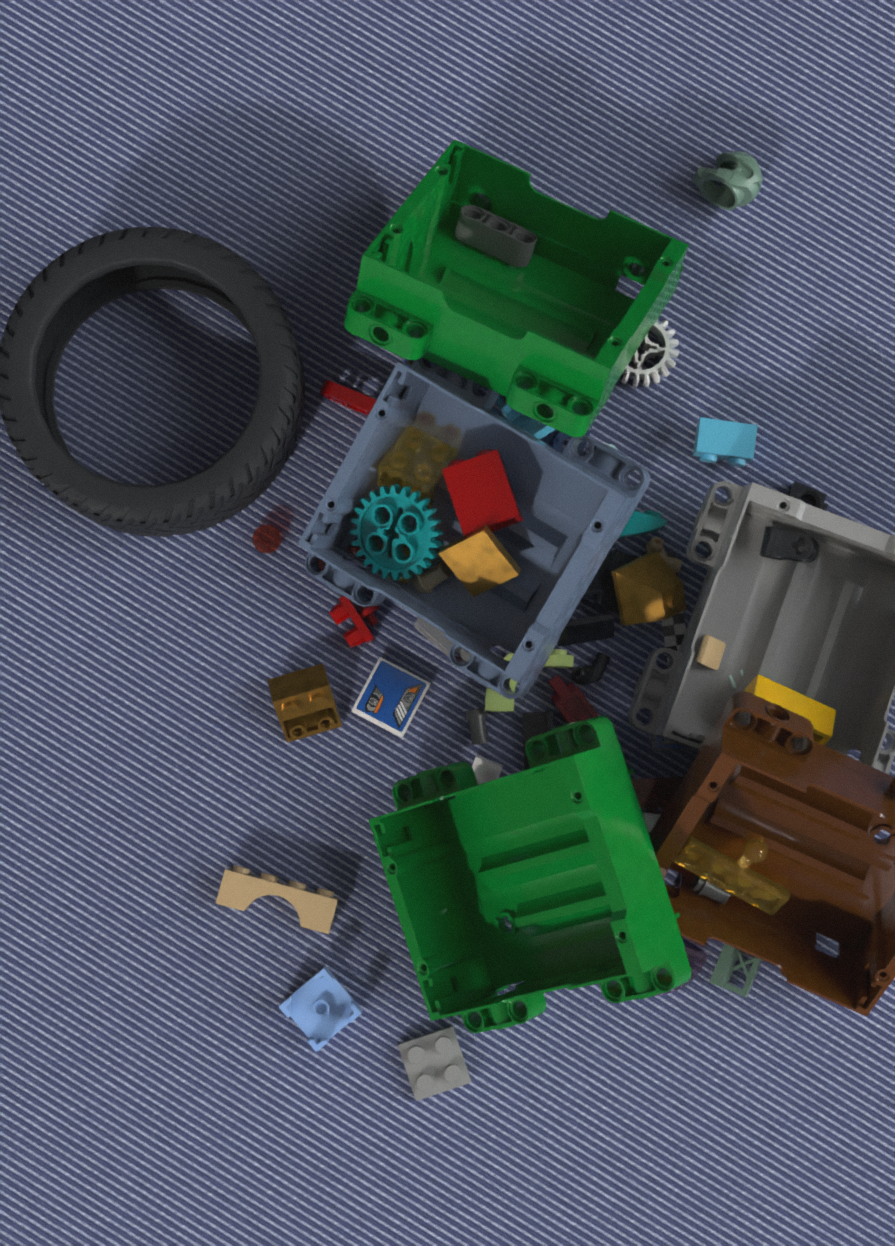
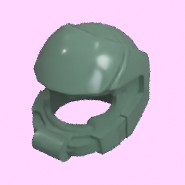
(739, 176)

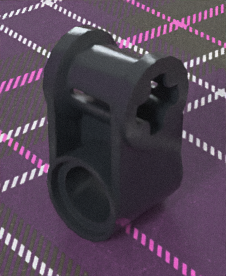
(785, 545)

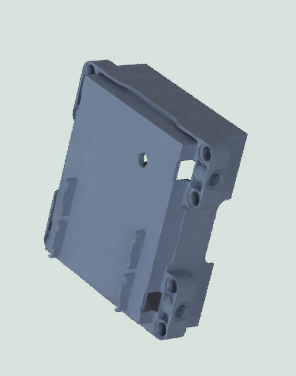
(568, 508)

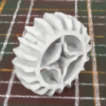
(653, 350)

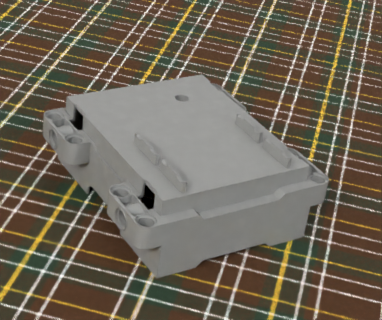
(800, 624)

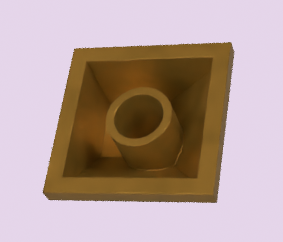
(647, 590)

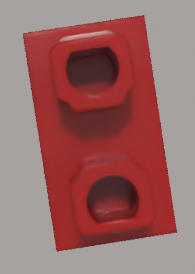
(360, 633)

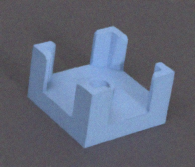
(321, 1008)

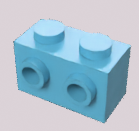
(725, 441)

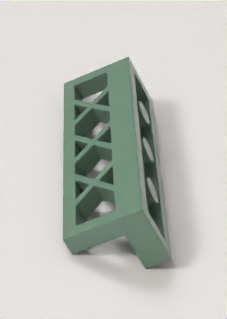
(726, 966)

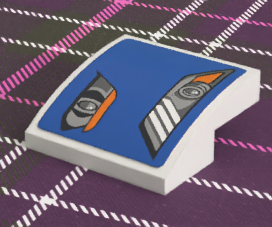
(391, 697)

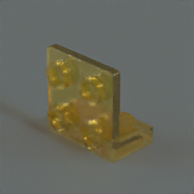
(416, 463)

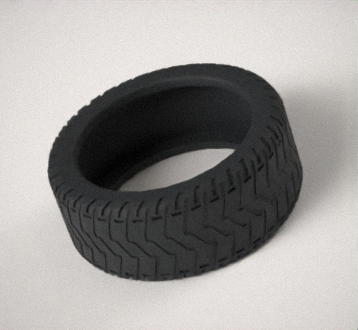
(77, 287)

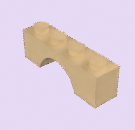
(314, 909)

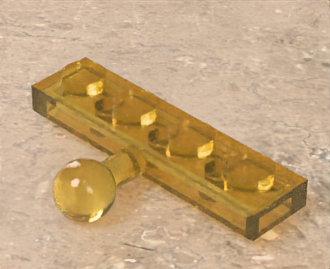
(735, 875)

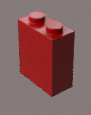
(482, 492)

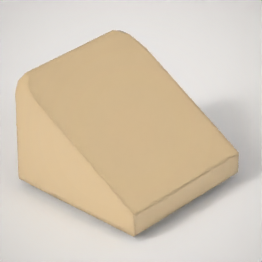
(710, 652)

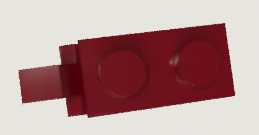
(570, 701)

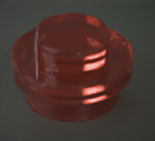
(266, 539)

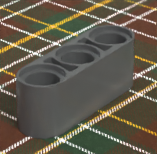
(495, 235)

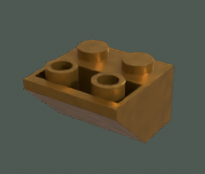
(304, 702)

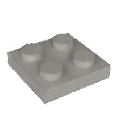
(434, 1063)

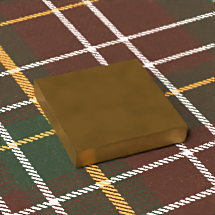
(479, 561)

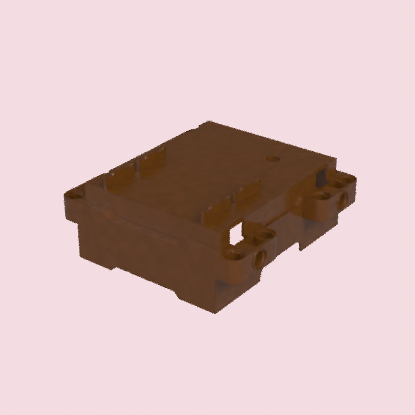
(819, 828)

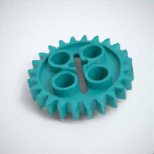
(419, 540)

